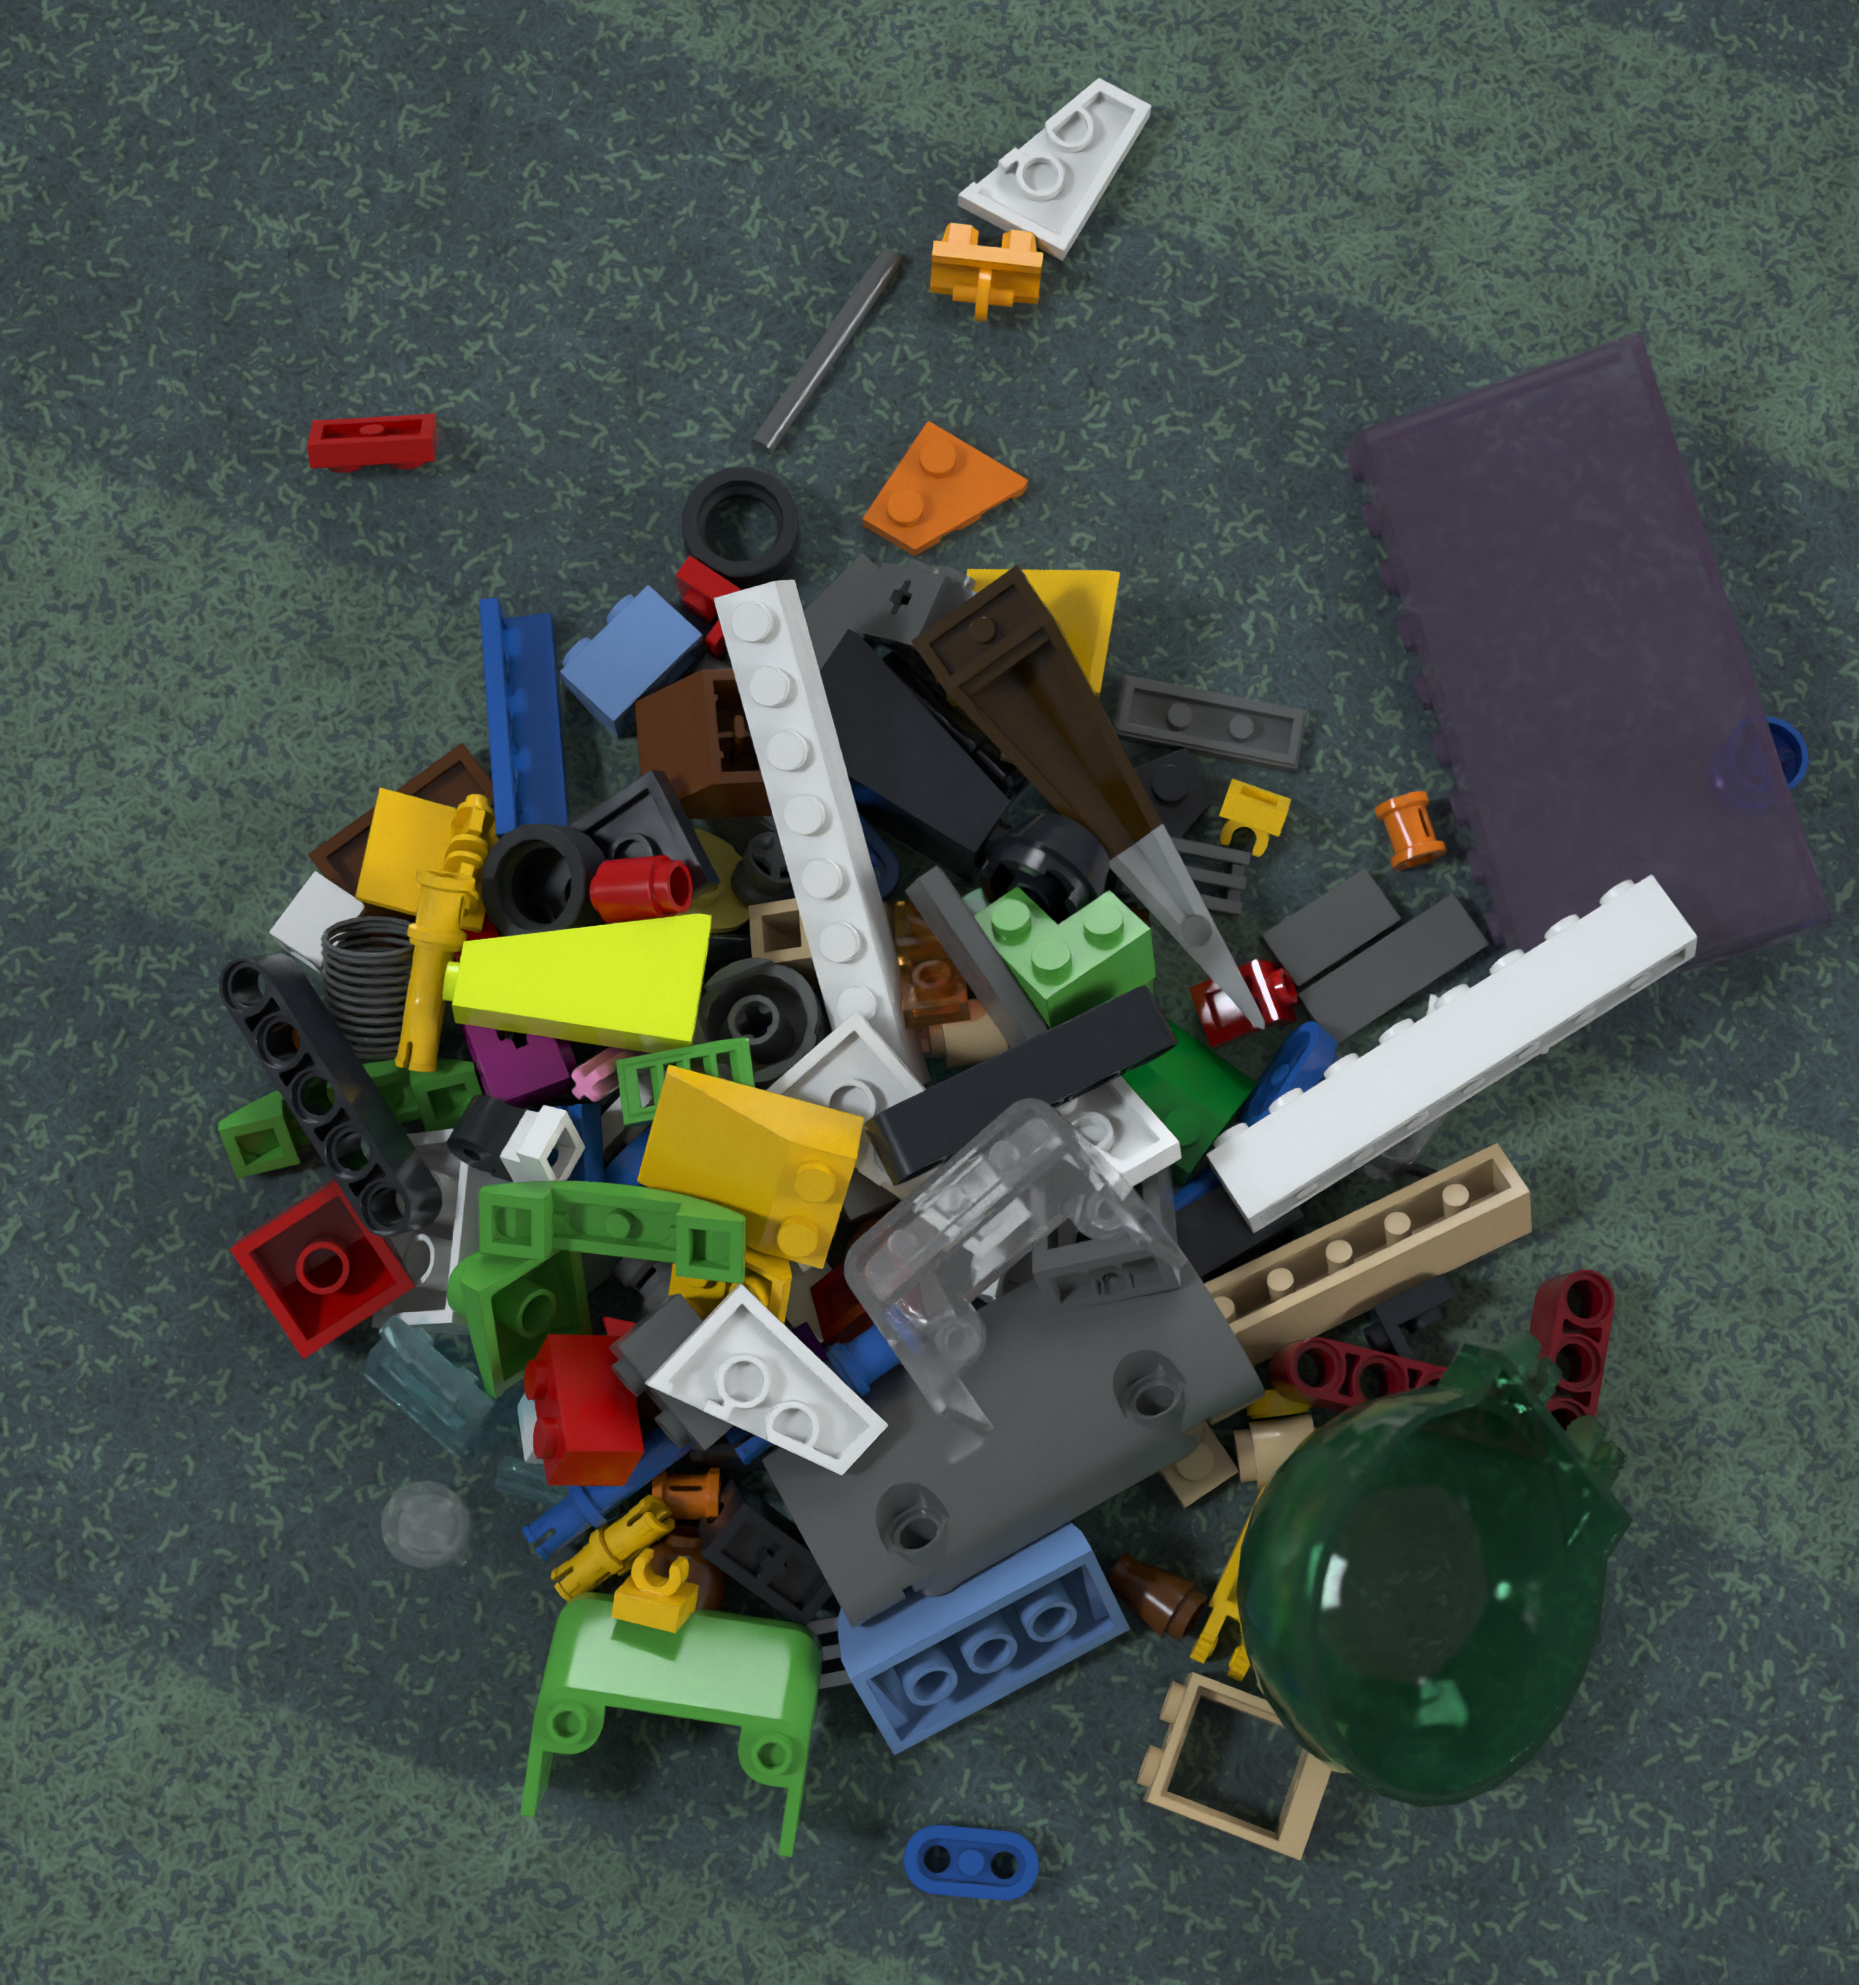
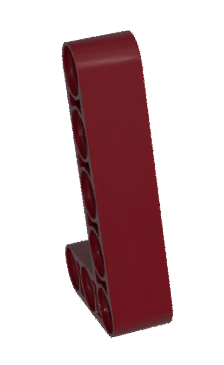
(1552, 1323)

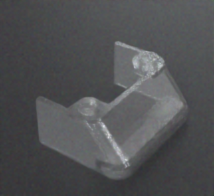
(974, 1224)

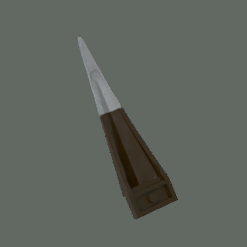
(1028, 693)

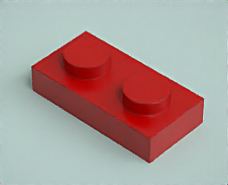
(357, 442)

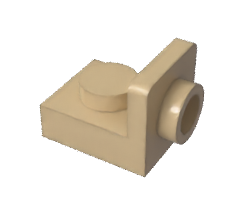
(1200, 1471)

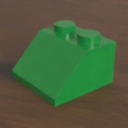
(1192, 1096)

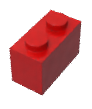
(583, 1412)

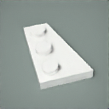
(1062, 170)

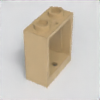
(1159, 1764)

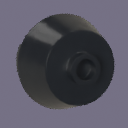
(1051, 862)

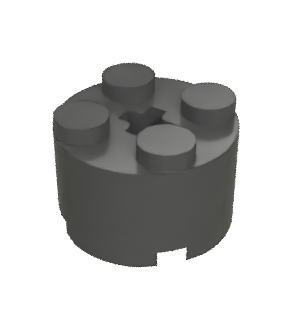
(760, 994)

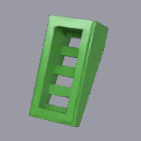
(707, 1054)

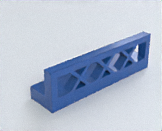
(524, 718)

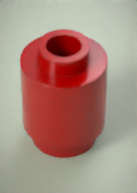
(641, 889)

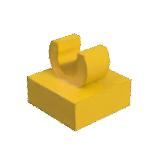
(1255, 809)
(653, 1599)

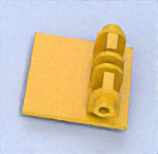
(425, 835)

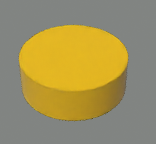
(1274, 1405)

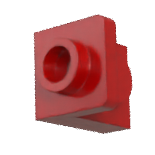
(699, 588)
(1226, 1023)

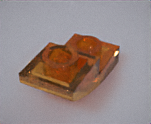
(930, 981)

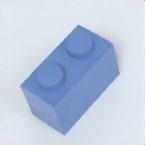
(630, 658)

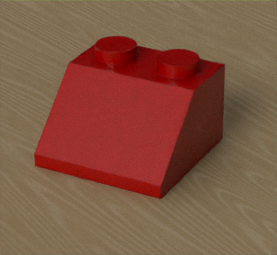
(321, 1268)

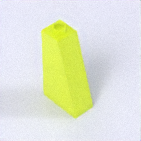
(591, 984)

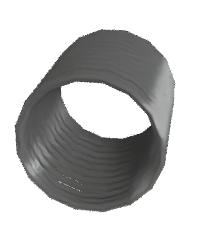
(378, 994)

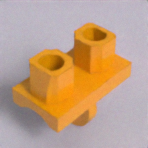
(986, 273)

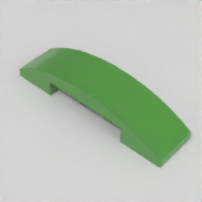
(270, 1137)
(613, 1221)

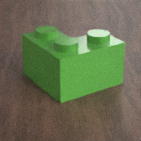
(1073, 963)

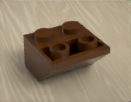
(703, 746)

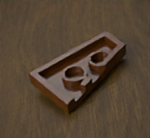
(443, 782)

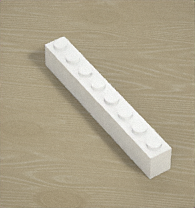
(816, 812)
(1451, 1052)

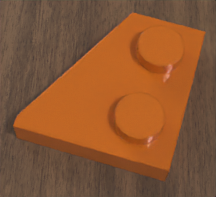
(939, 490)

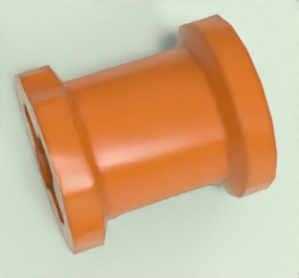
(1410, 830)
(690, 1494)

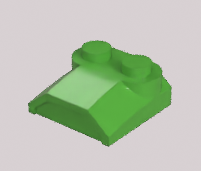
(515, 1306)

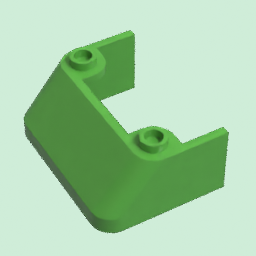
(711, 1670)

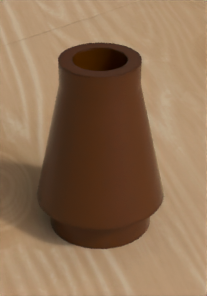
(1157, 1596)

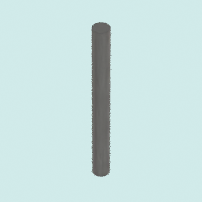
(827, 351)

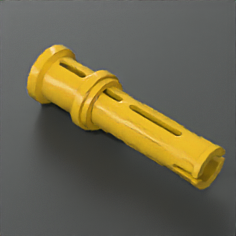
(435, 938)

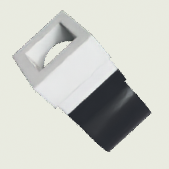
(515, 1141)

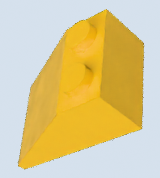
(756, 1155)

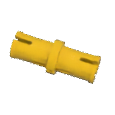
(613, 1548)

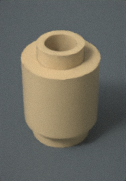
(967, 1041)
(1268, 1444)

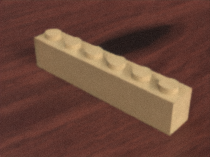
(1374, 1254)

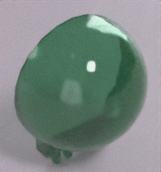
(1433, 1577)

